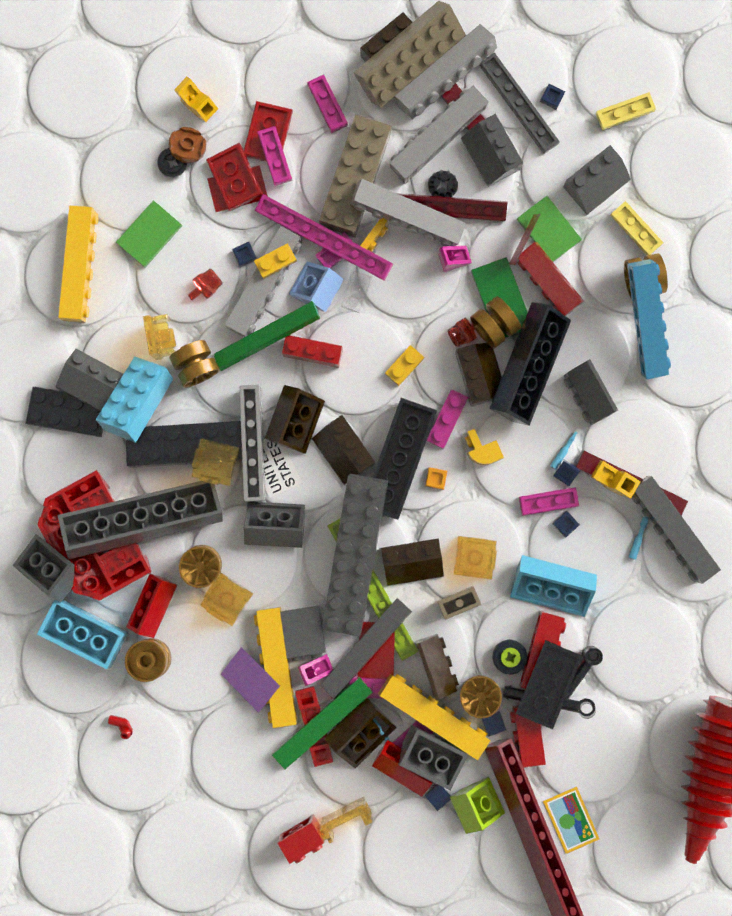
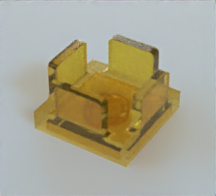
(159, 336)
(214, 462)
(475, 557)
(226, 599)

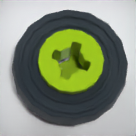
(505, 651)

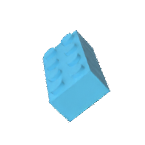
(134, 399)
(82, 633)

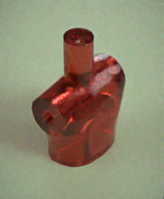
(206, 284)
(462, 332)

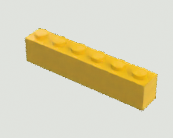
(77, 264)
(276, 664)
(433, 716)

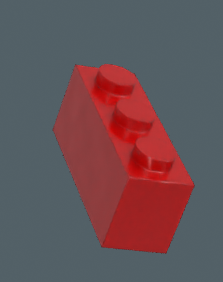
(312, 351)
(151, 606)
(529, 740)
(387, 763)

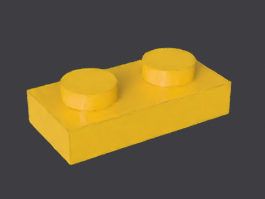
(378, 230)
(275, 261)
(404, 365)

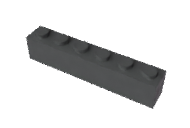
(675, 530)

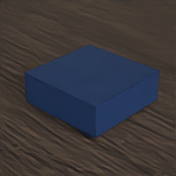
(552, 96)
(244, 254)
(566, 472)
(566, 524)
(494, 724)
(438, 796)

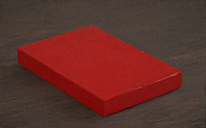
(264, 117)
(234, 177)

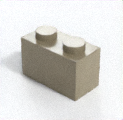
(459, 602)

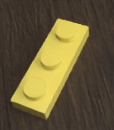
(625, 111)
(636, 228)

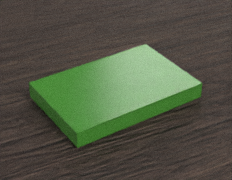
(551, 229)
(149, 233)

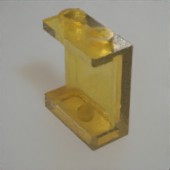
(344, 814)

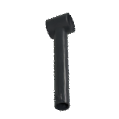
(584, 667)
(568, 705)

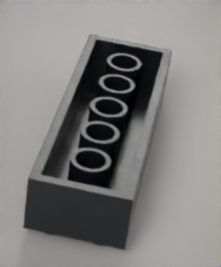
(530, 363)
(177, 443)
(403, 452)

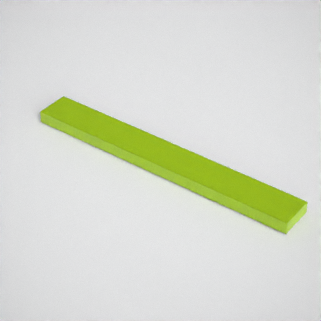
(380, 603)

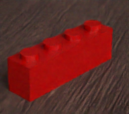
(550, 279)
(547, 628)

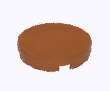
(187, 145)

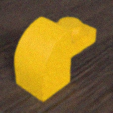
(195, 100)
(481, 454)
(615, 480)

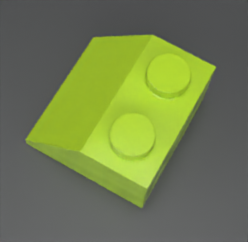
(477, 806)

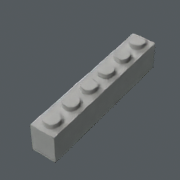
(446, 71)
(438, 134)
(407, 213)
(260, 290)
(252, 443)

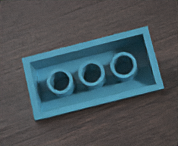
(554, 586)

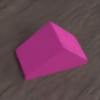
(454, 257)
(315, 669)

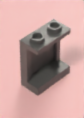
(303, 632)

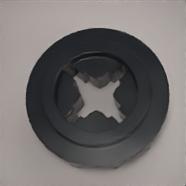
(164, 165)
(443, 176)

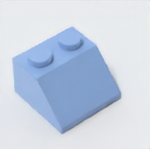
(317, 285)

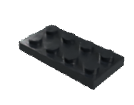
(62, 412)
(549, 684)

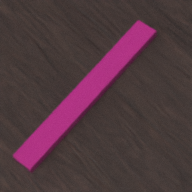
(324, 237)

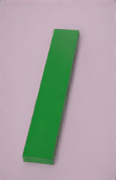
(267, 336)
(322, 723)

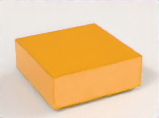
(436, 478)

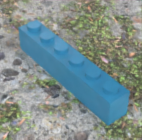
(648, 318)

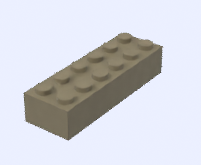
(410, 53)
(358, 161)

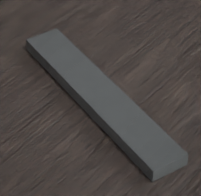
(519, 103)
(366, 648)

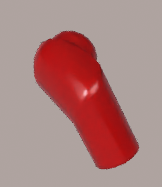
(123, 725)

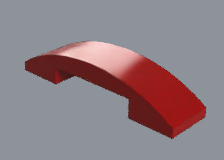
(310, 707)

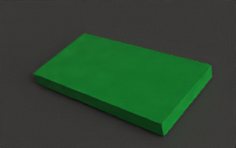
(498, 280)

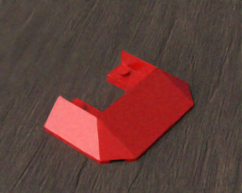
(96, 573)

